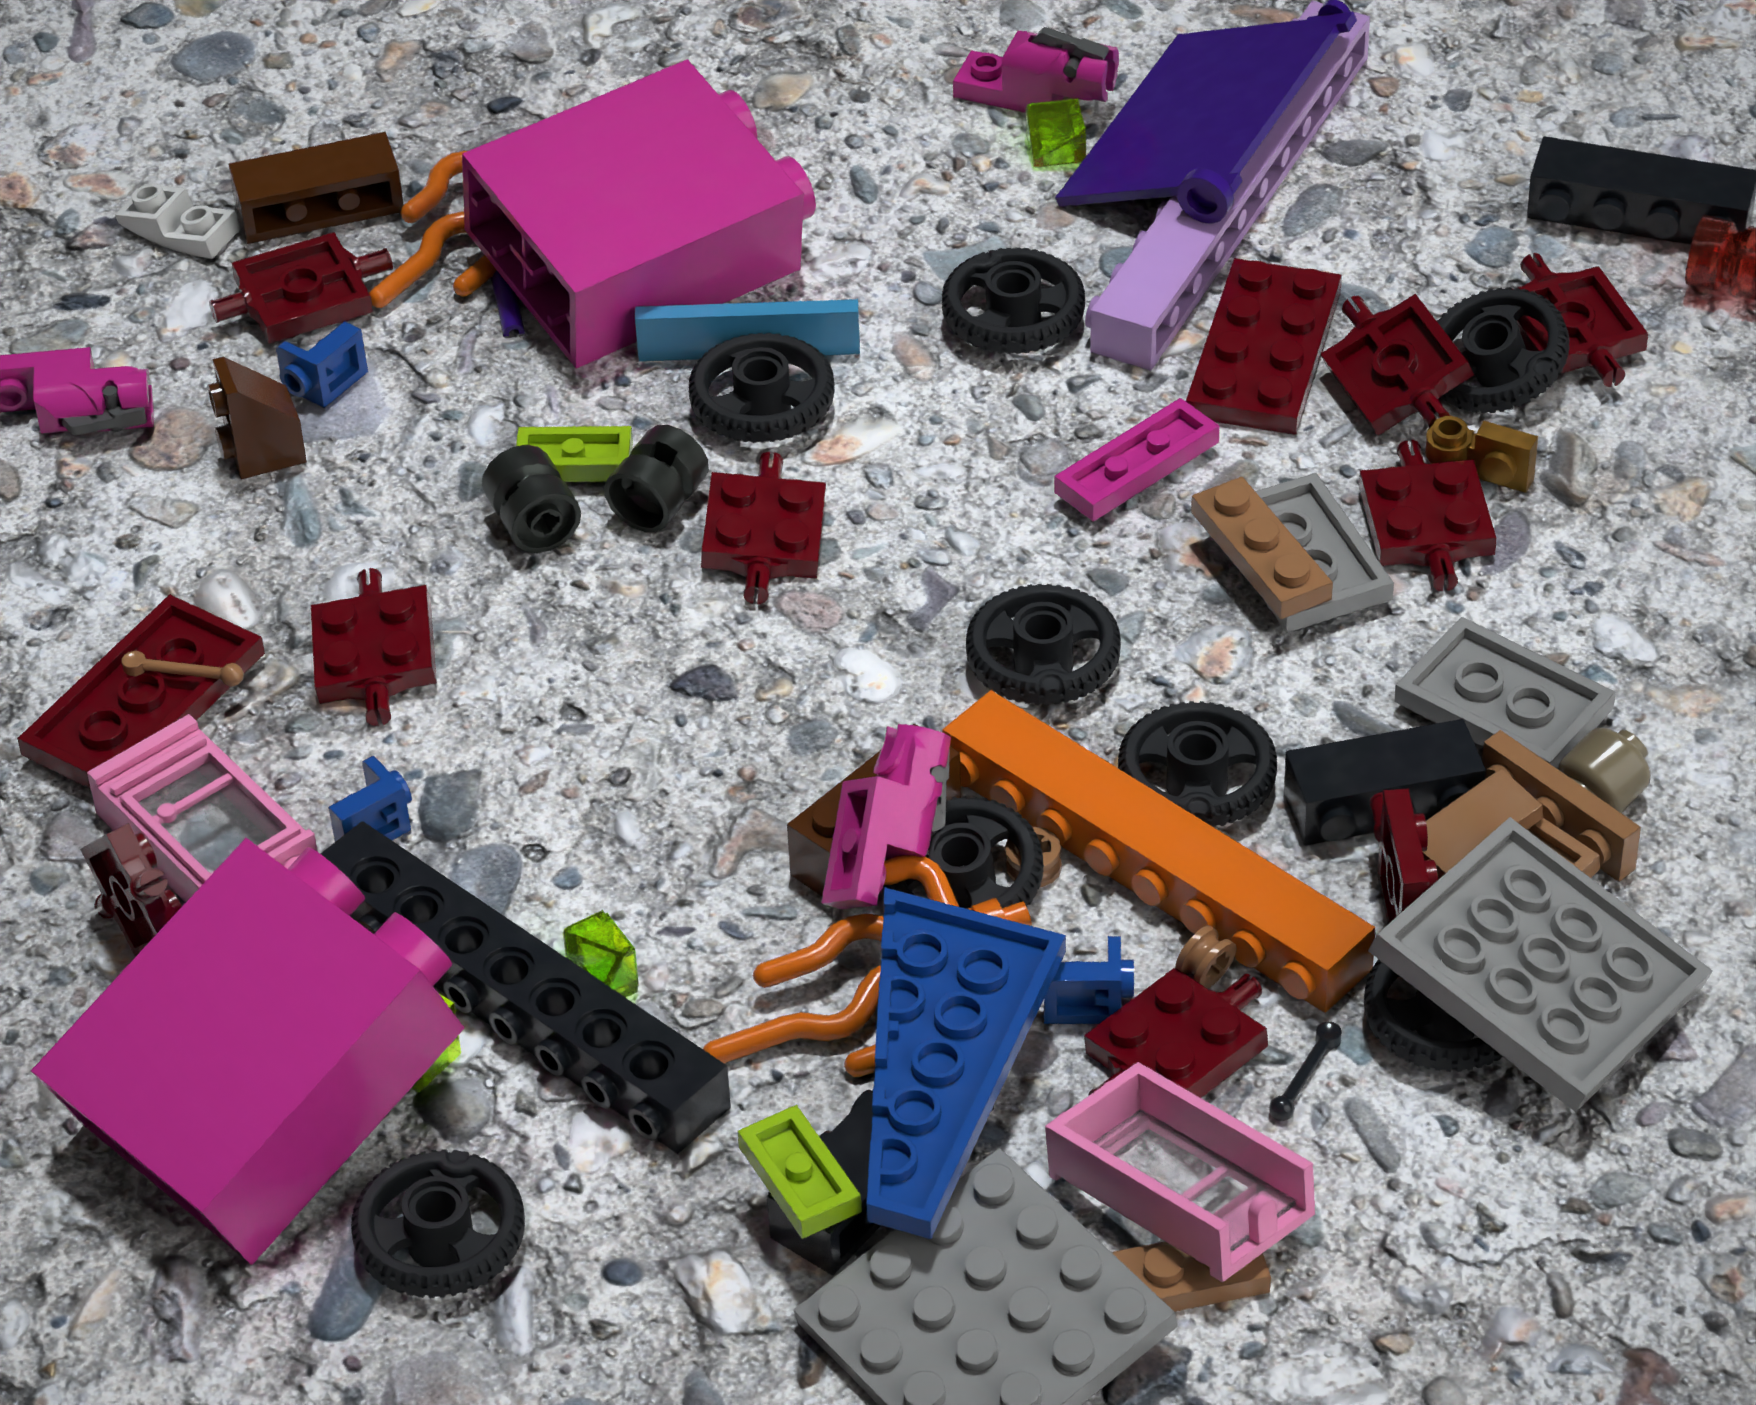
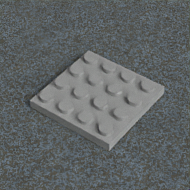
(1541, 963)
(990, 1309)

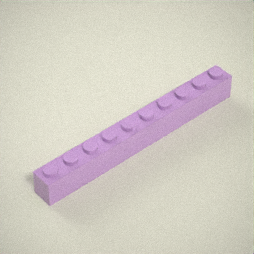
(1181, 256)

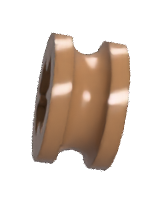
(1051, 856)
(1206, 956)

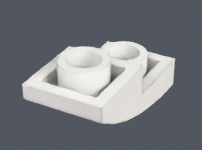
(172, 221)

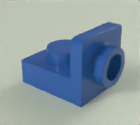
(326, 368)
(379, 804)
(1090, 989)

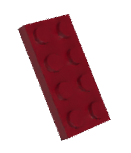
(1265, 345)
(115, 710)

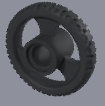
(1014, 300)
(1498, 351)
(762, 390)
(1042, 643)
(1197, 756)
(967, 841)
(1440, 1039)
(436, 1224)

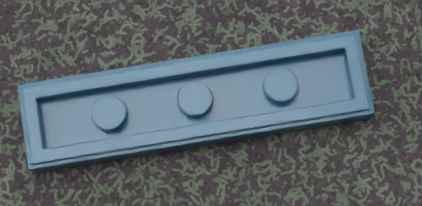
(692, 330)

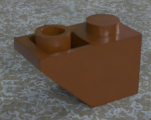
(258, 420)

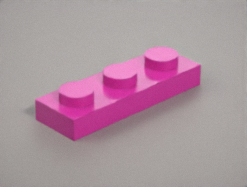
(1136, 459)

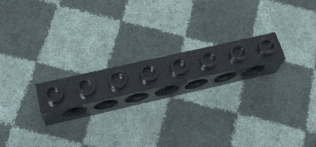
(541, 997)

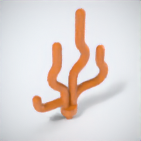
(433, 239)
(824, 952)

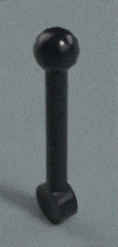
(1327, 1037)

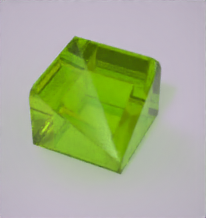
(1055, 132)
(603, 952)

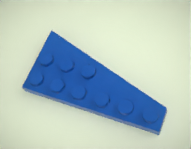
(948, 1030)

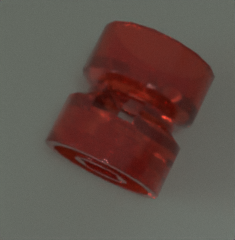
(1723, 257)

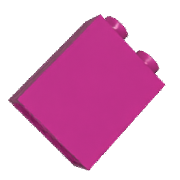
(635, 206)
(255, 1043)

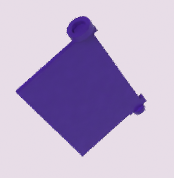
(1204, 114)

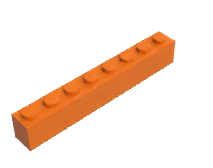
(1163, 852)

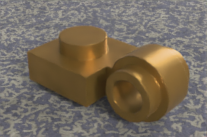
(1499, 452)

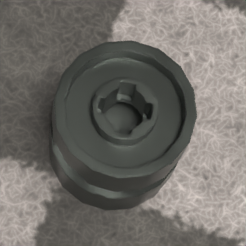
(656, 478)
(531, 498)

